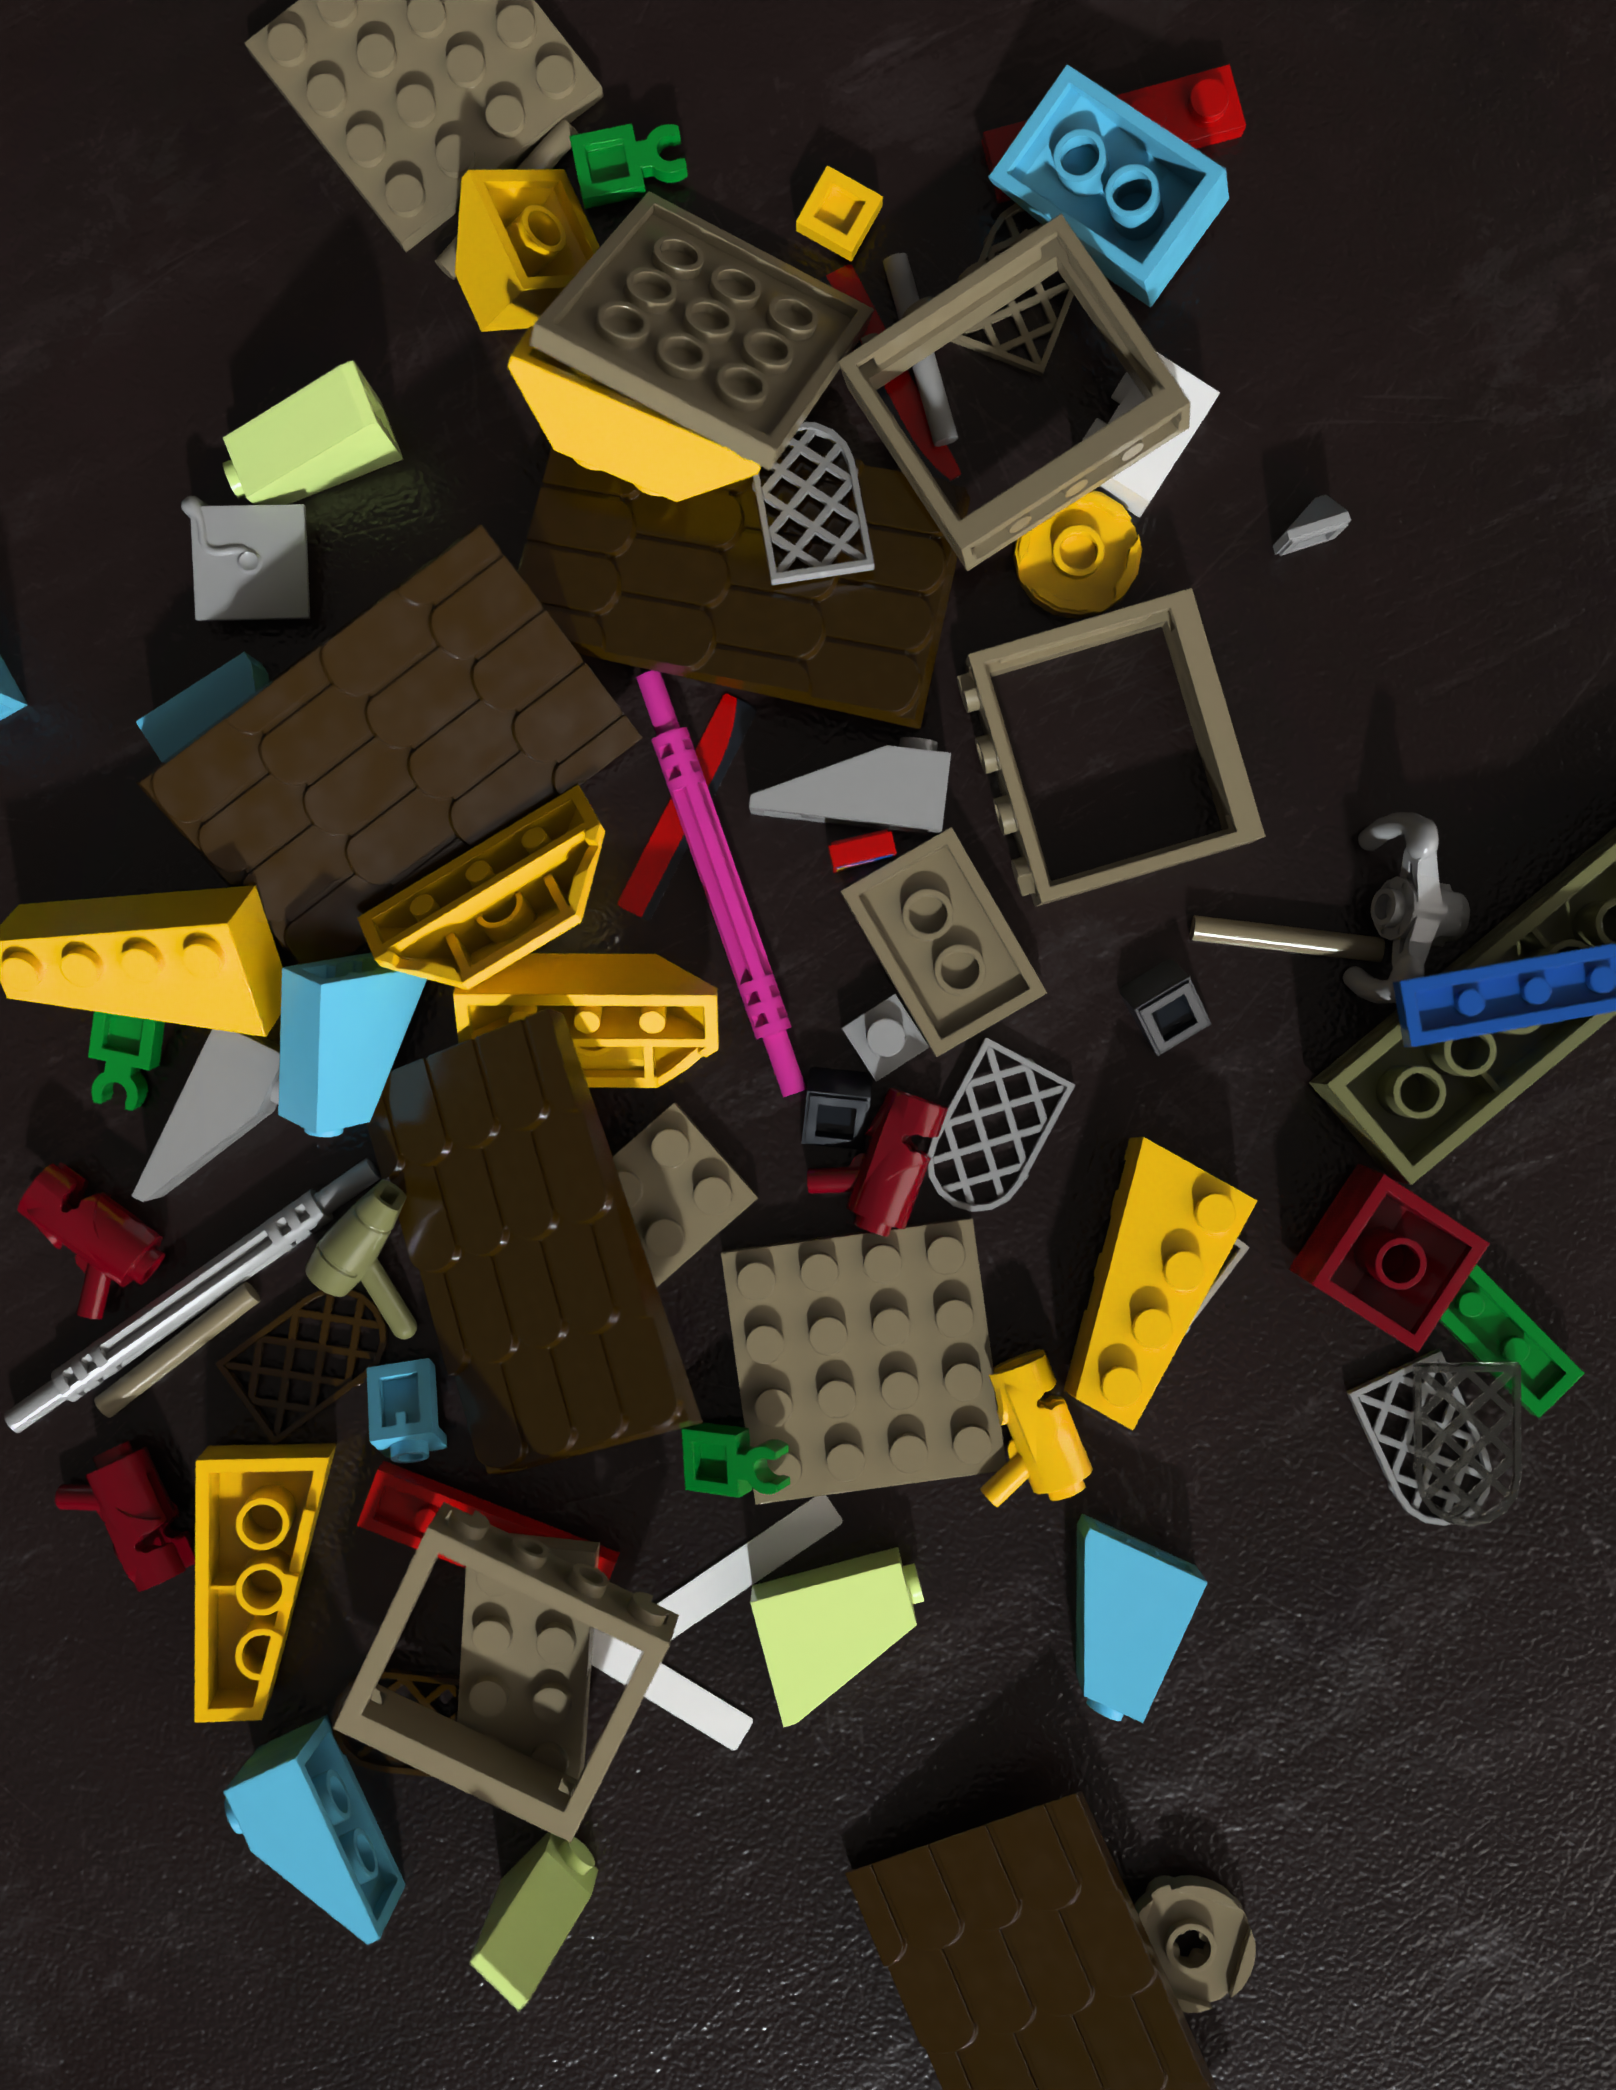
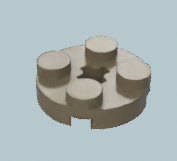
(1202, 1905)

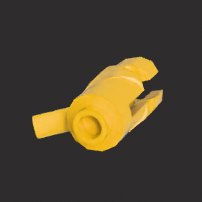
(1042, 1431)

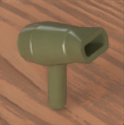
(351, 1251)

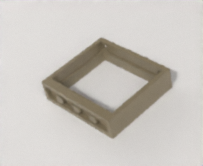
(975, 296)
(1206, 711)
(464, 1755)

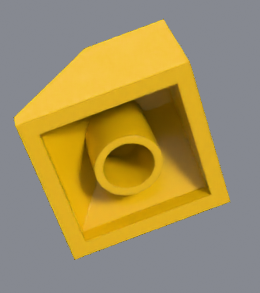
(518, 243)

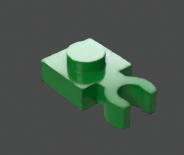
(614, 164)
(127, 1048)
(725, 1464)

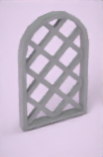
(818, 569)
(1024, 1164)
(1373, 1434)

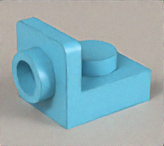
(404, 1410)

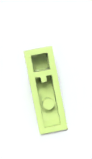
(534, 1915)

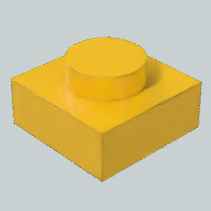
(839, 213)

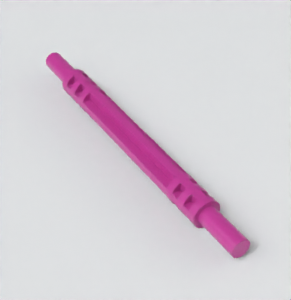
(721, 882)

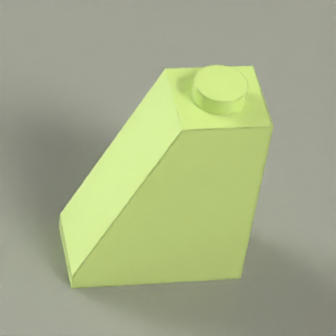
(311, 441)
(831, 1625)

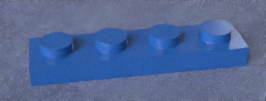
(1507, 995)

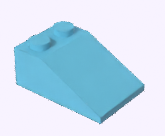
(1117, 180)
(316, 1828)

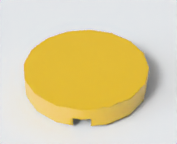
(1079, 558)

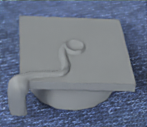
(249, 561)

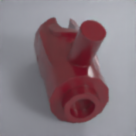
(892, 1168)
(100, 1232)
(136, 1514)

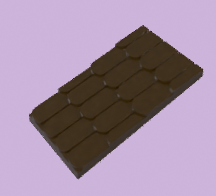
(694, 595)
(392, 749)
(528, 1249)
(1028, 1959)

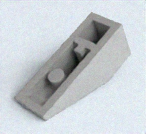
(876, 790)
(222, 1100)

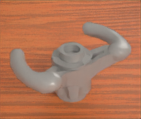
(1410, 908)

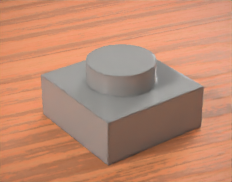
(885, 1037)

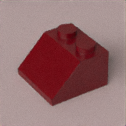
(1389, 1256)

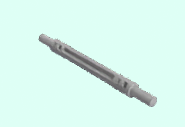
(192, 1295)

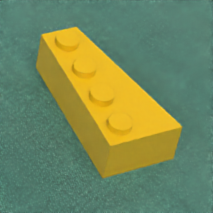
(1154, 1271)
(250, 1556)

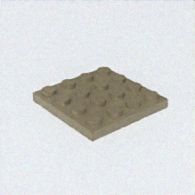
(423, 93)
(703, 329)
(866, 1358)

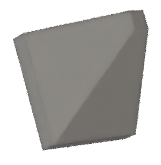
(1316, 524)

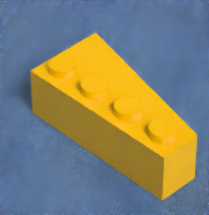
(149, 956)

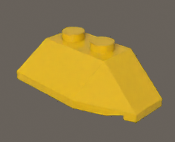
(619, 433)
(493, 898)
(627, 1014)

